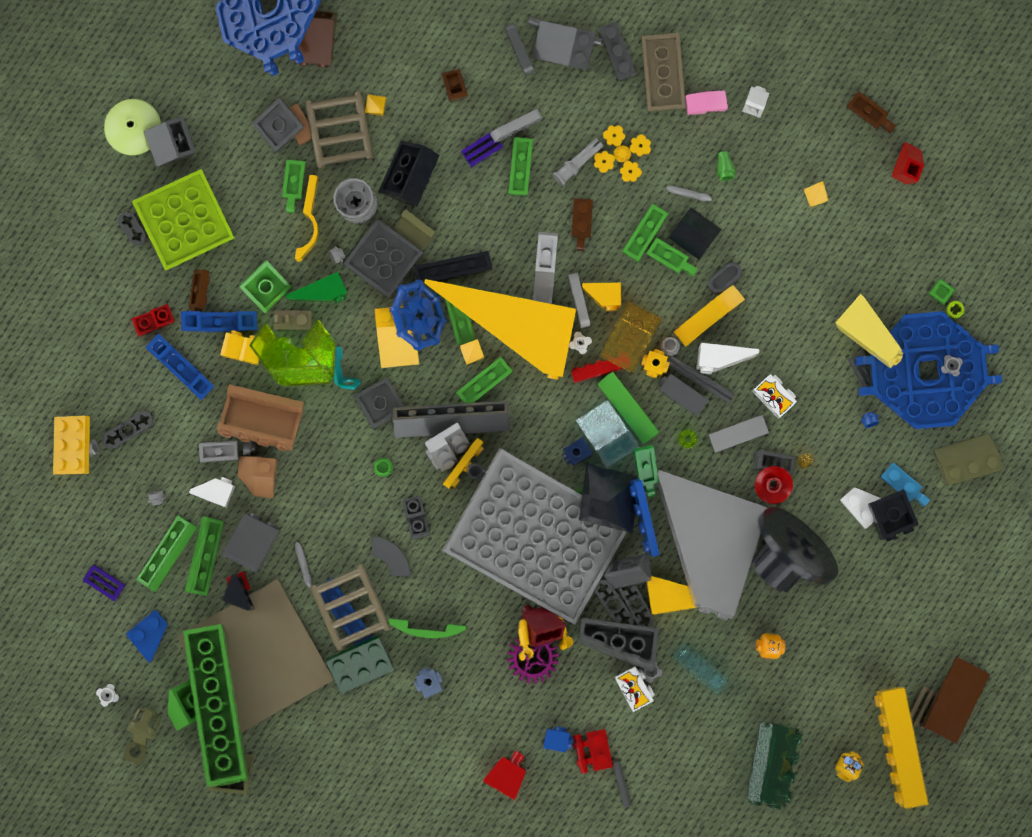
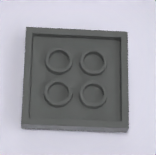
(383, 258)

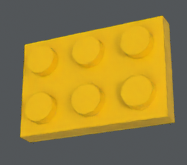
(71, 445)

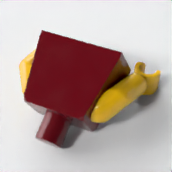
(541, 627)

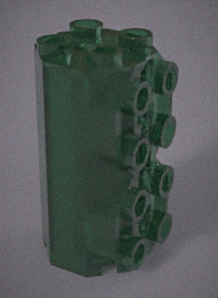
(772, 765)

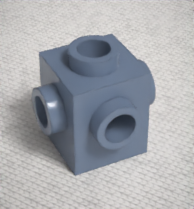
(428, 690)

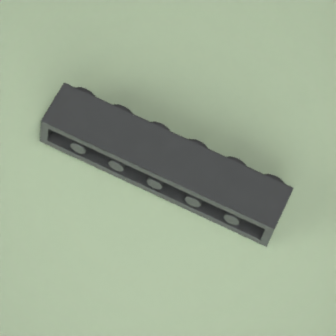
(435, 419)

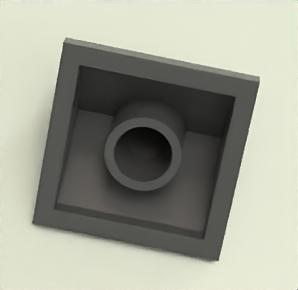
(629, 571)

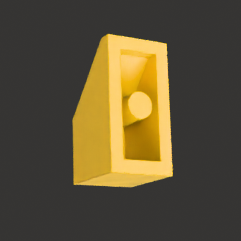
(604, 294)

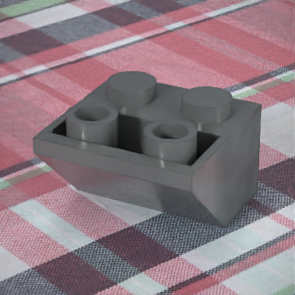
(169, 142)

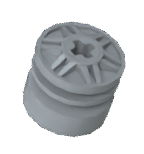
(345, 198)

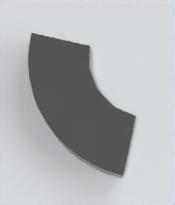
(391, 555)

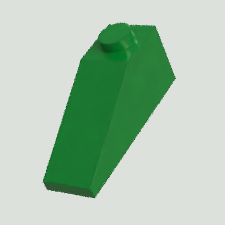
(324, 290)

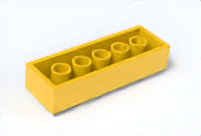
(901, 747)

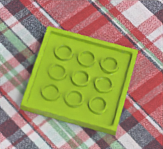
(183, 219)

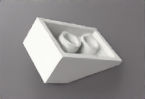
(717, 357)

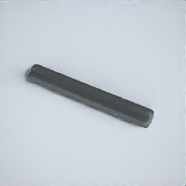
(700, 379)

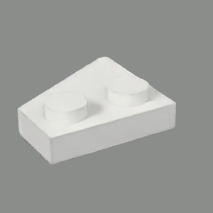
(857, 503)

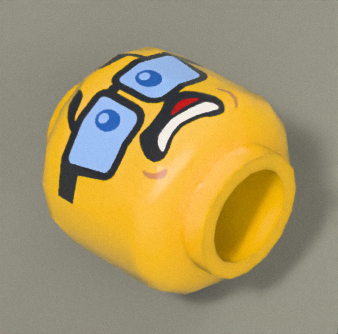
(849, 766)

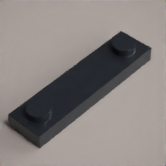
(454, 267)

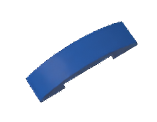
(218, 321)
(180, 366)

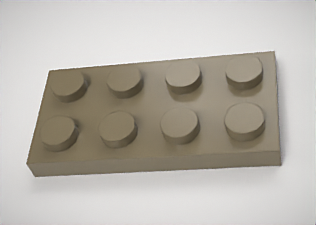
(663, 72)

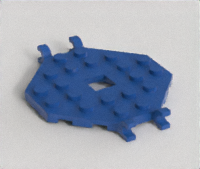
(266, 34)
(934, 401)

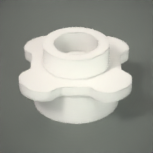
(575, 343)
(113, 697)

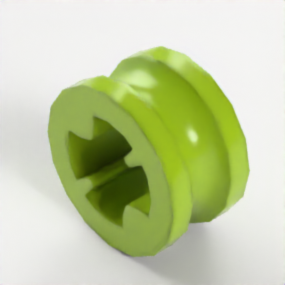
(951, 305)

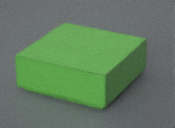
(941, 292)

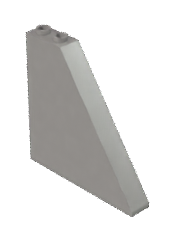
(713, 540)

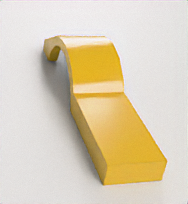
(308, 211)

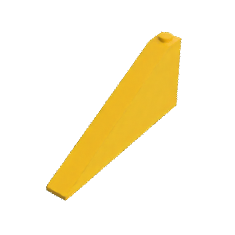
(529, 327)

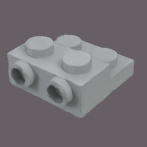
(446, 446)

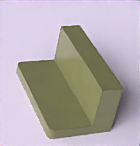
(414, 230)

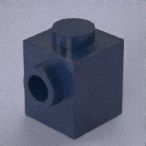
(576, 452)

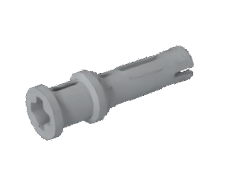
(571, 167)

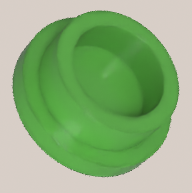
(383, 467)

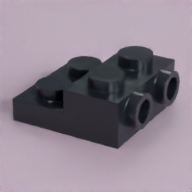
(893, 515)

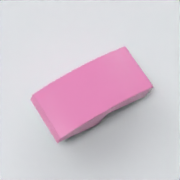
(705, 102)

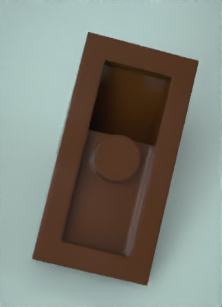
(454, 85)

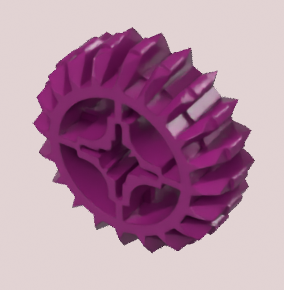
(524, 672)

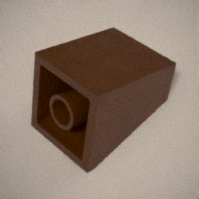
(319, 39)

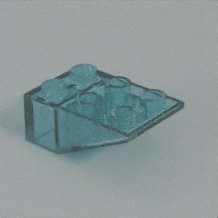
(607, 434)

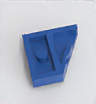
(148, 634)

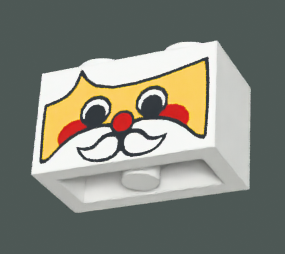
(775, 396)
(634, 688)

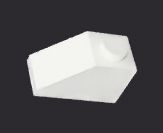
(756, 101)
(215, 491)

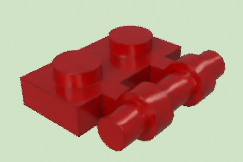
(598, 748)

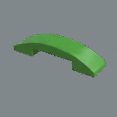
(403, 625)

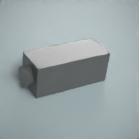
(682, 394)

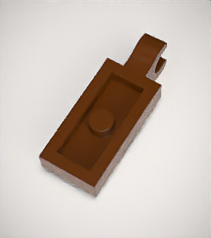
(870, 112)
(582, 221)
(199, 290)

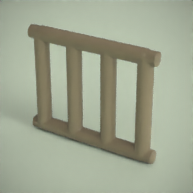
(318, 143)
(367, 589)

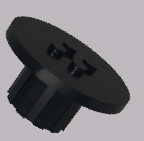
(791, 552)

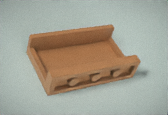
(260, 418)

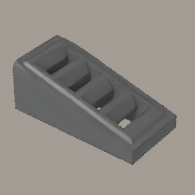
(759, 458)

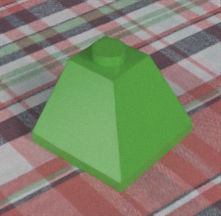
(181, 706)

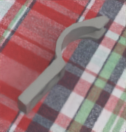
(545, 267)

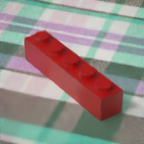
(591, 371)

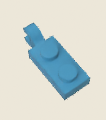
(900, 480)

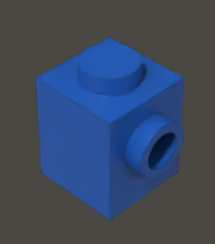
(557, 739)

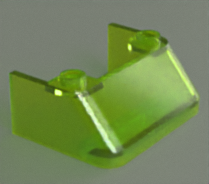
(297, 366)

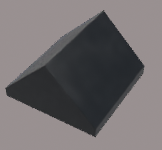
(694, 233)
(237, 594)

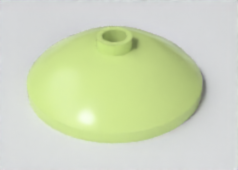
(125, 139)

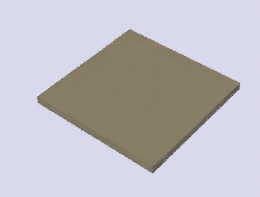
(268, 655)

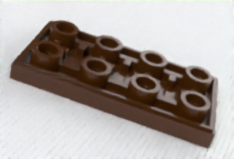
(955, 700)

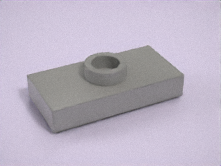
(218, 451)

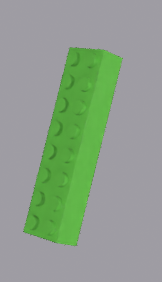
(215, 705)

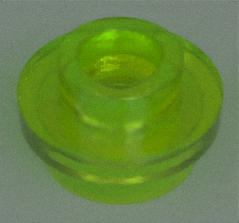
(687, 445)

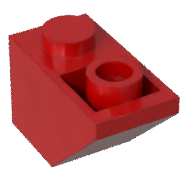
(909, 165)

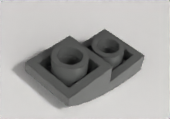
(416, 517)

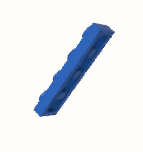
(645, 525)
(344, 610)

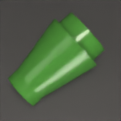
(725, 167)

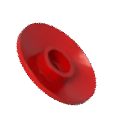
(777, 493)

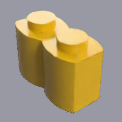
(238, 348)

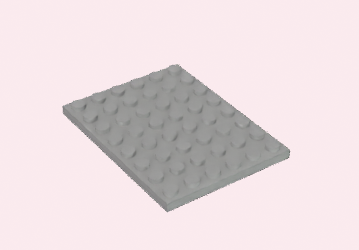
(530, 537)

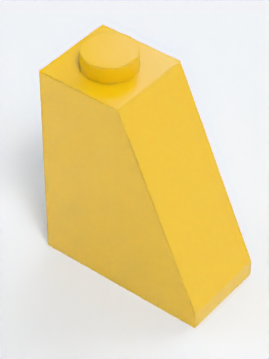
(668, 596)

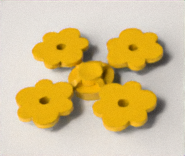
(622, 153)

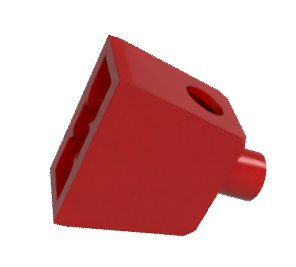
(507, 775)

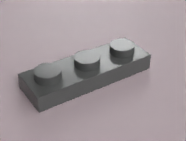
(617, 51)

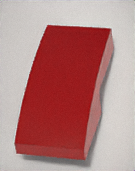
(152, 320)

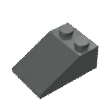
(564, 45)

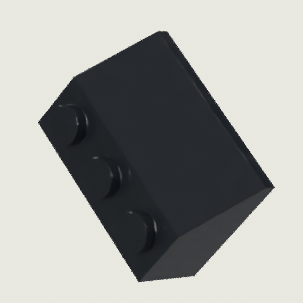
(409, 173)

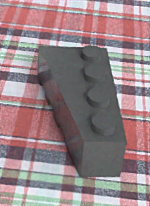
(623, 641)

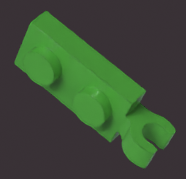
(293, 183)
(670, 257)

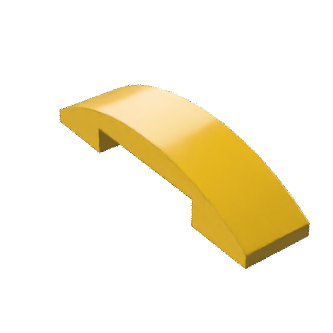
(709, 315)

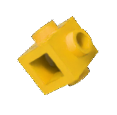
(650, 369)

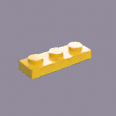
(475, 450)

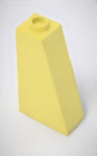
(868, 331)

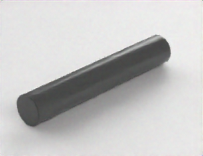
(621, 784)

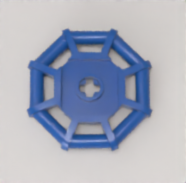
(406, 319)

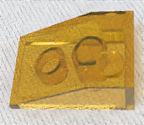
(630, 337)

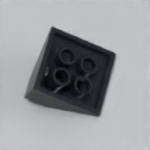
(607, 498)

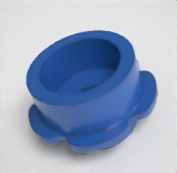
(870, 420)

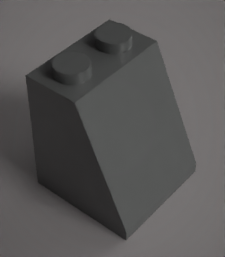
(252, 542)

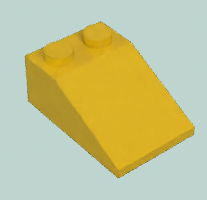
(393, 349)

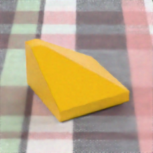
(375, 105)
(816, 194)

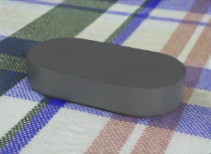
(724, 278)

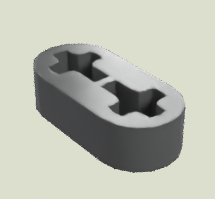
(136, 226)

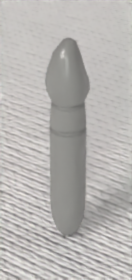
(689, 193)
(303, 564)

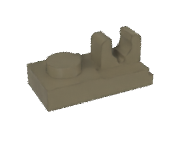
(292, 320)

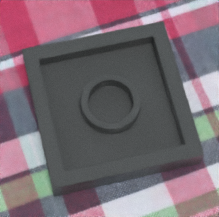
(278, 125)
(378, 402)

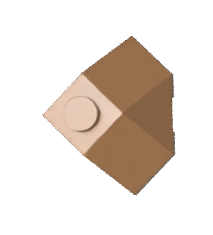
(258, 475)

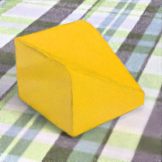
(472, 352)

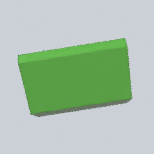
(265, 286)

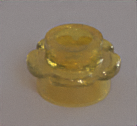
(805, 460)

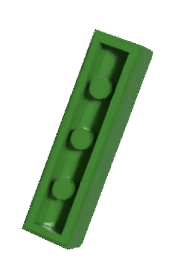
(628, 408)
(166, 553)
(204, 556)

